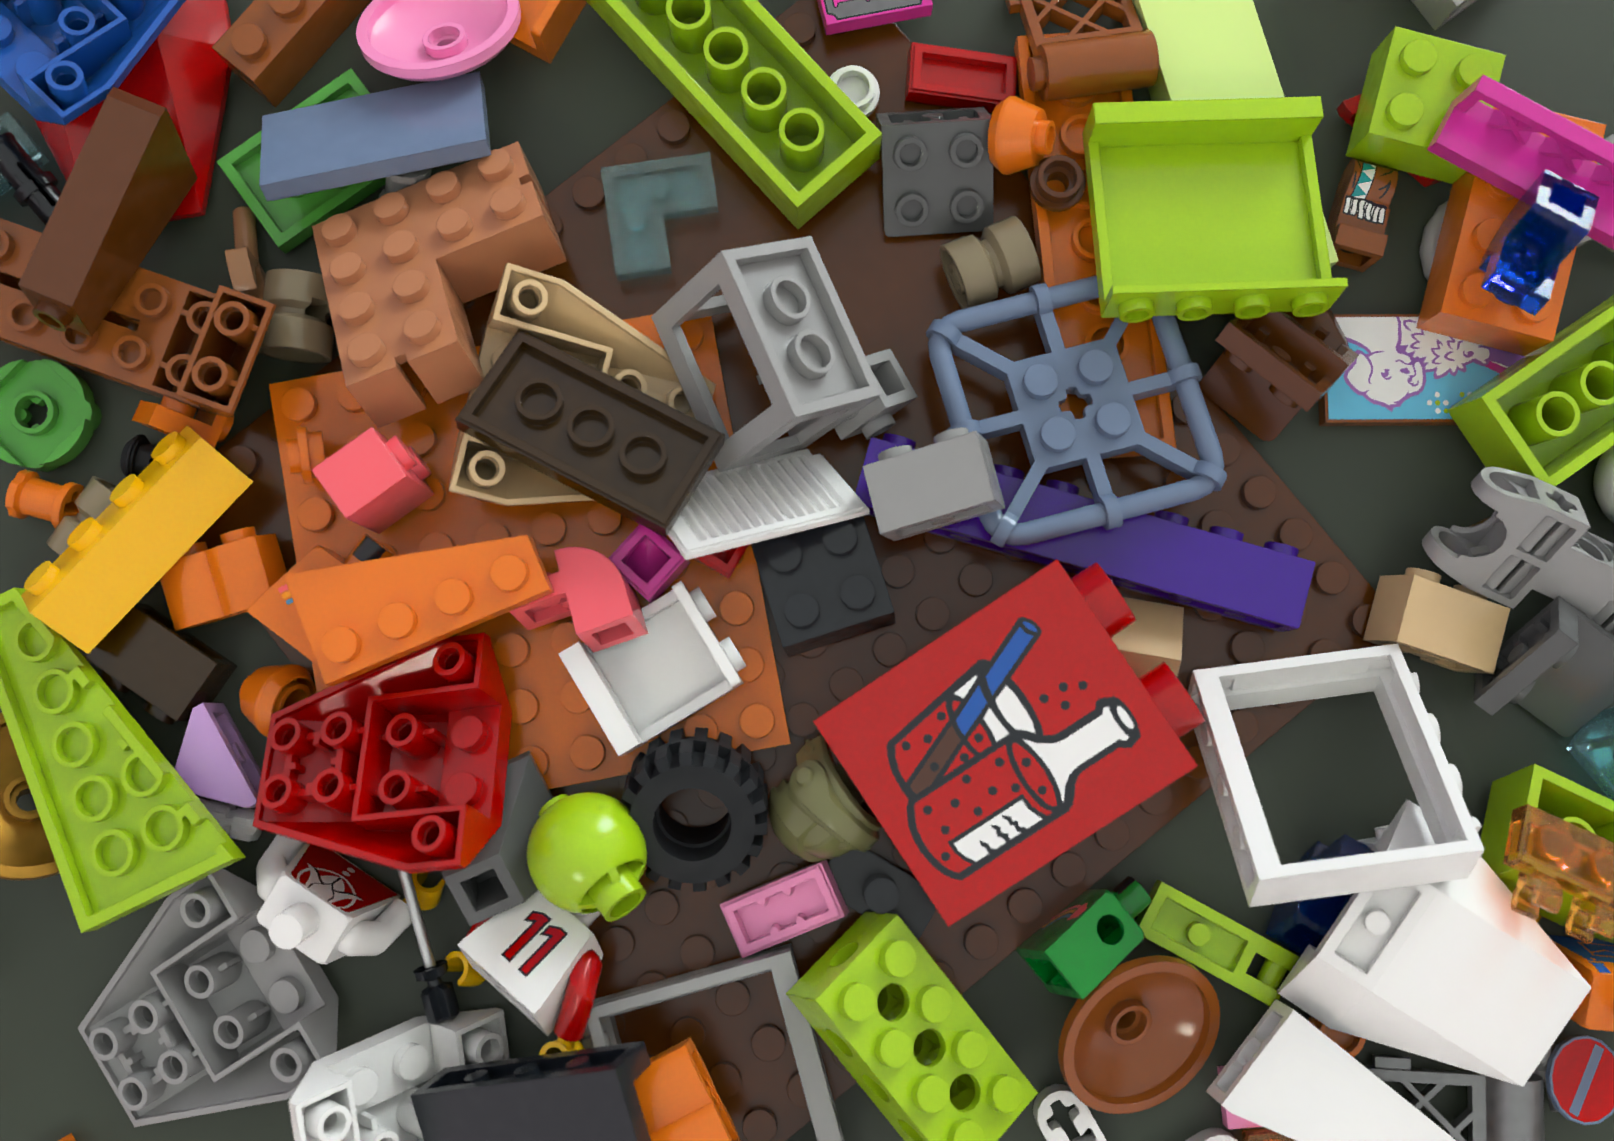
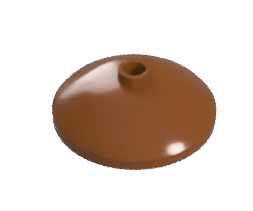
(1139, 1035)

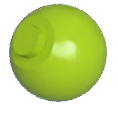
(588, 855)

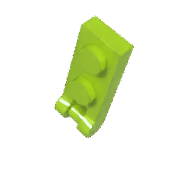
(1214, 942)

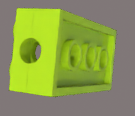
(910, 1036)

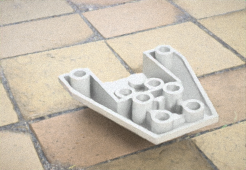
(1440, 970)
(368, 1085)

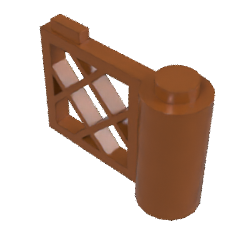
(1090, 56)

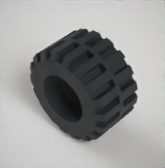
(701, 852)

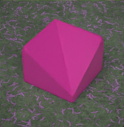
(648, 562)

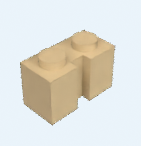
(1437, 621)

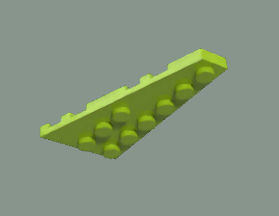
(103, 790)

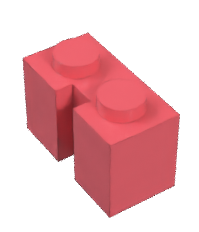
(375, 480)

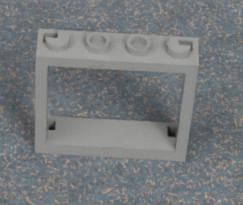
(781, 962)

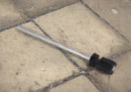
(439, 996)

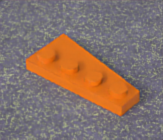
(402, 603)

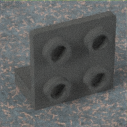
(936, 171)
(1553, 669)

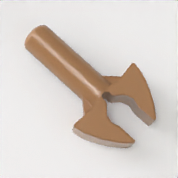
(243, 261)

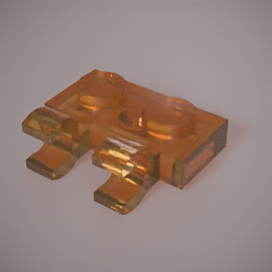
(1561, 858)

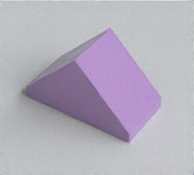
(217, 759)

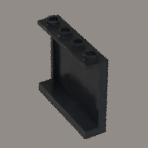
(538, 1098)

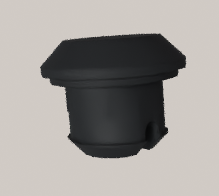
(136, 455)

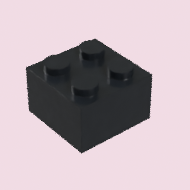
(824, 585)

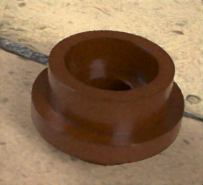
(1061, 169)

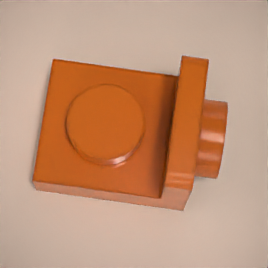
(175, 416)

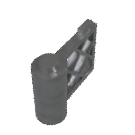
(1494, 1109)

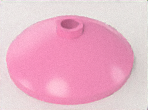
(435, 36)

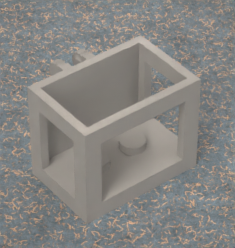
(794, 339)

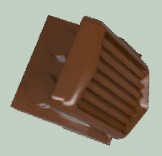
(1276, 368)

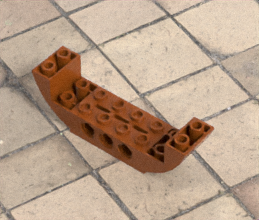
(154, 337)

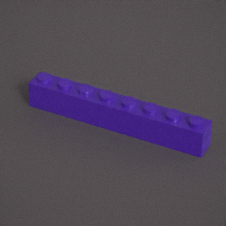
(1148, 553)

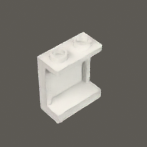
(657, 677)

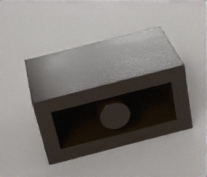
(160, 664)

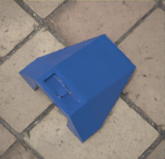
(71, 53)

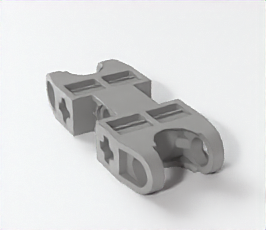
(1528, 547)

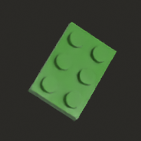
(291, 219)

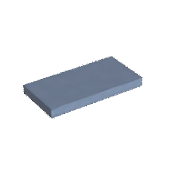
(373, 136)

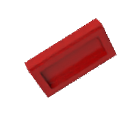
(959, 77)

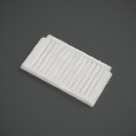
(763, 503)

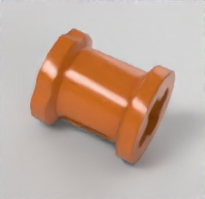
(41, 499)

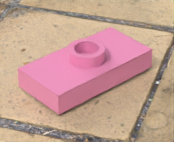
(784, 908)

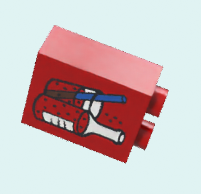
(1012, 737)

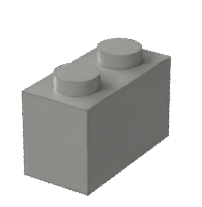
(933, 484)

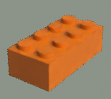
(1454, 296)

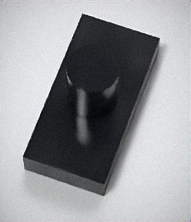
(881, 887)

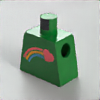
(1087, 939)

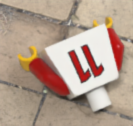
(540, 963)

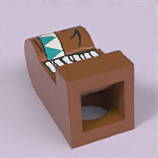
(1361, 213)

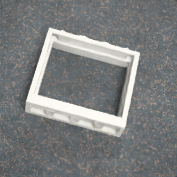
(1417, 742)

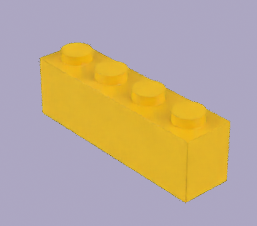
(134, 539)

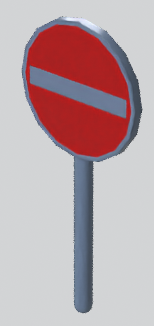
(1581, 1079)

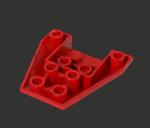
(185, 78)
(395, 760)

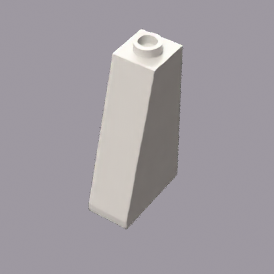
(1313, 1089)

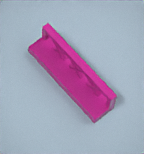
(1511, 152)

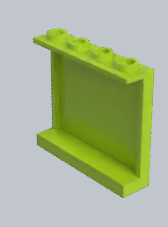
(1207, 208)

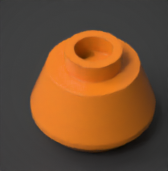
(1019, 135)
(271, 690)

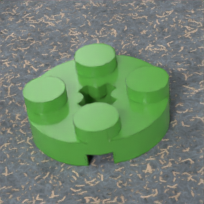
(69, 419)

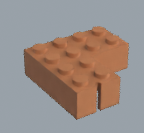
(411, 263)

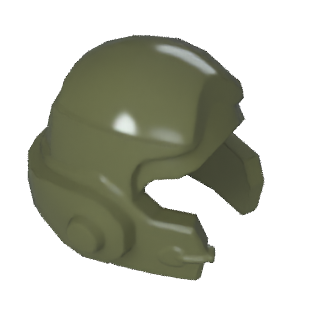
(820, 808)

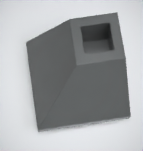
(500, 872)

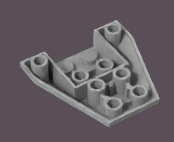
(209, 1010)

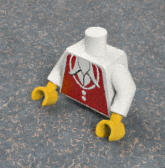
(330, 904)

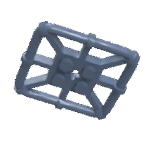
(1055, 437)

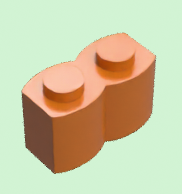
(222, 580)
(682, 1099)

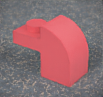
(595, 596)

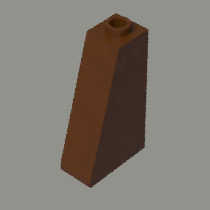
(108, 213)

